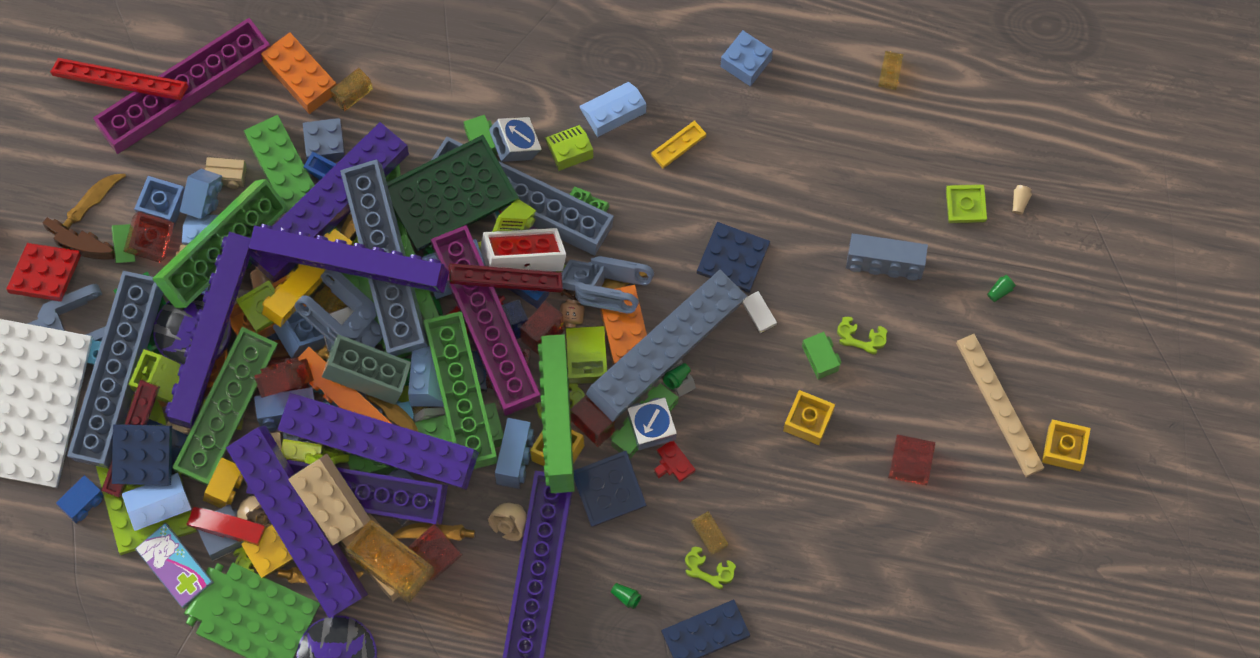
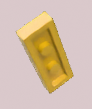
(678, 144)

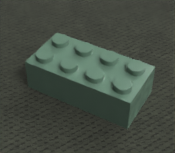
(366, 369)

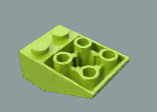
(586, 354)
(158, 371)

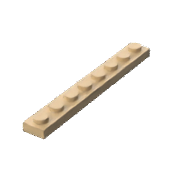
(1000, 405)

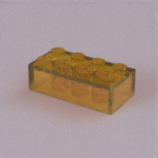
(389, 561)

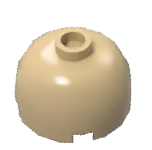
(252, 511)
(510, 520)

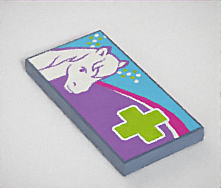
(174, 565)

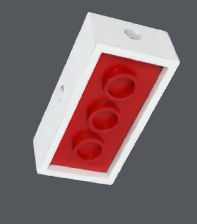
(524, 249)

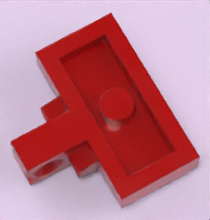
(673, 462)

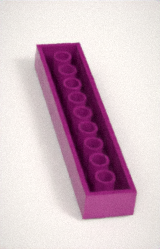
(204, 73)
(488, 326)

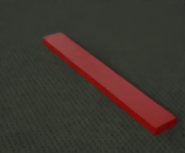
(119, 79)

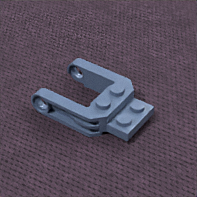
(589, 277)
(50, 311)
(359, 325)

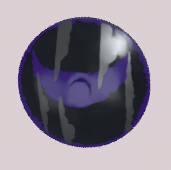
(174, 328)
(337, 639)

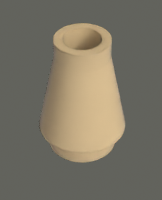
(1021, 198)

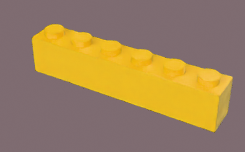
(298, 283)

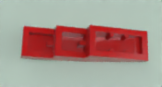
(226, 525)

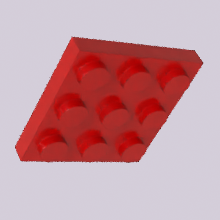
(44, 272)

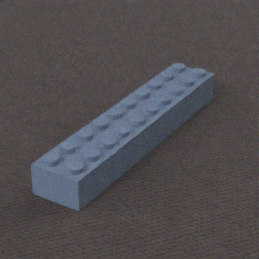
(575, 219)
(378, 227)
(665, 345)
(120, 350)

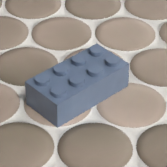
(886, 256)

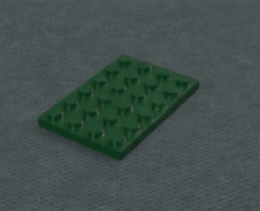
(450, 192)

